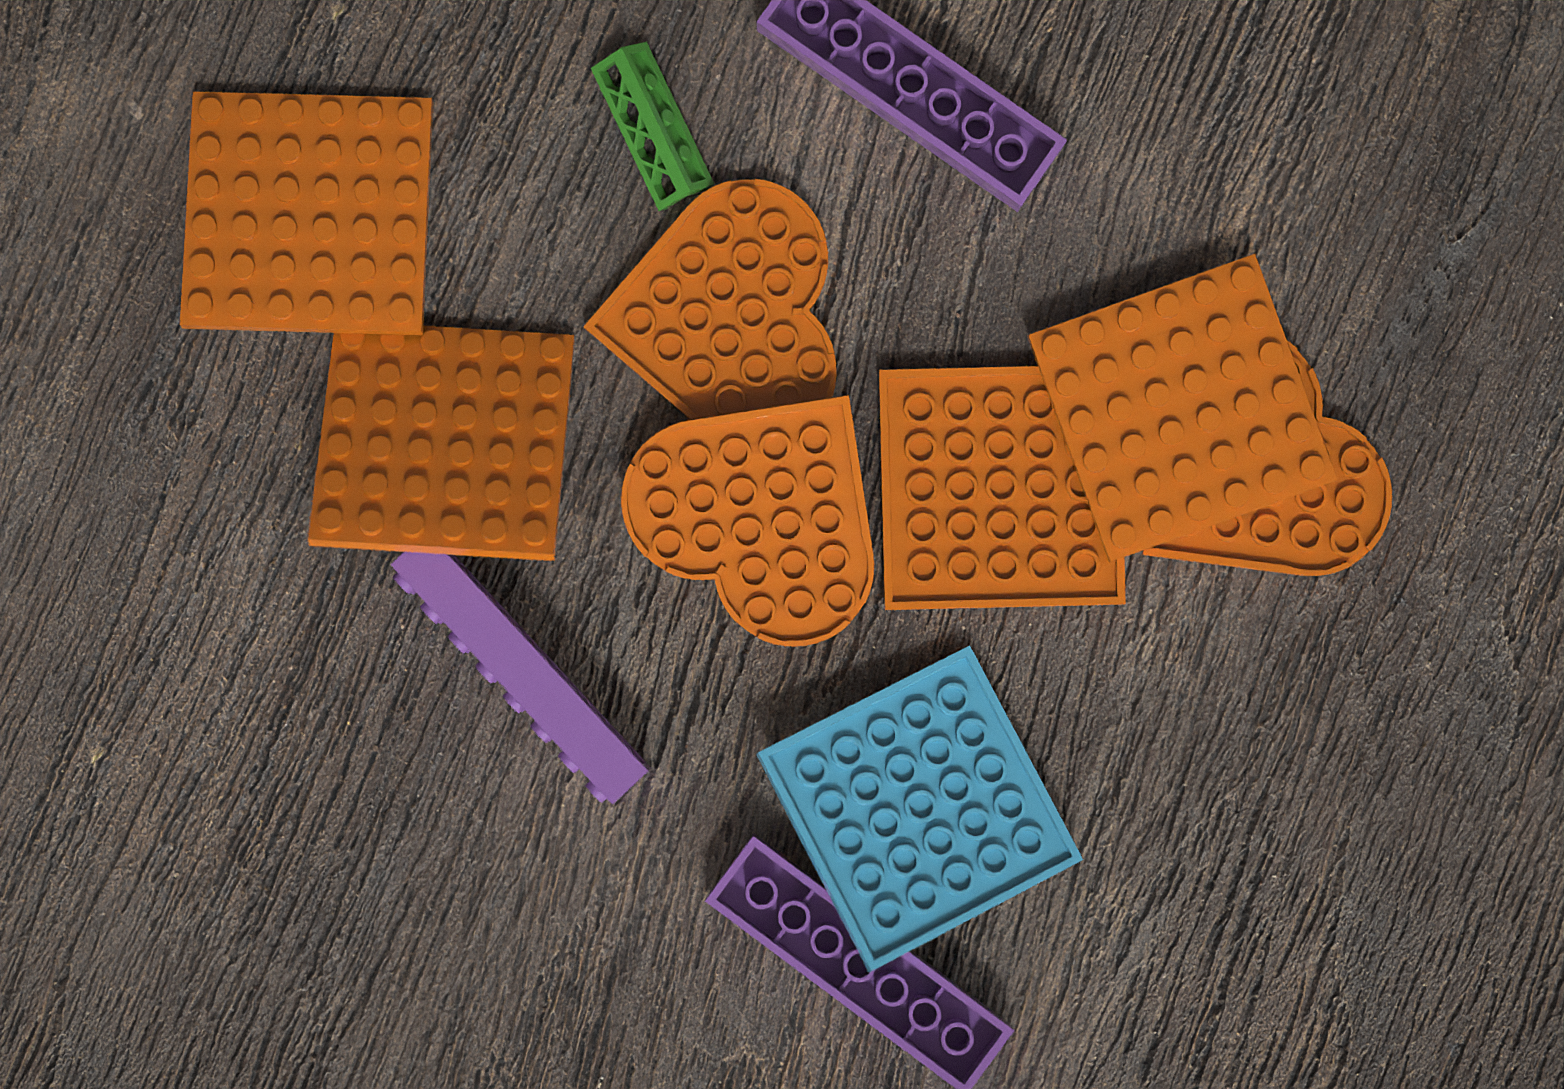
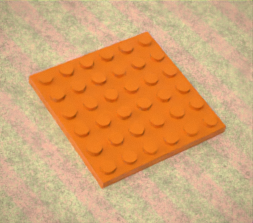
(307, 213)
(1182, 408)
(444, 443)
(983, 496)

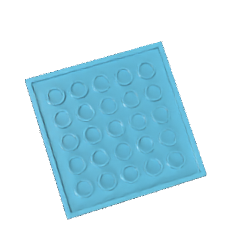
(919, 808)

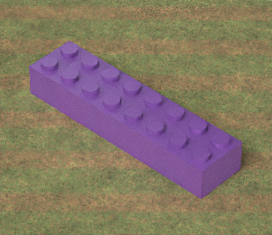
(917, 92)
(523, 670)
(900, 999)

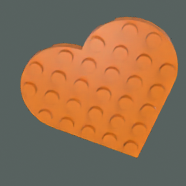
(726, 305)
(764, 510)
(1312, 530)

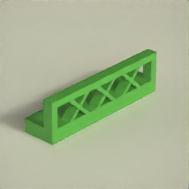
(657, 120)

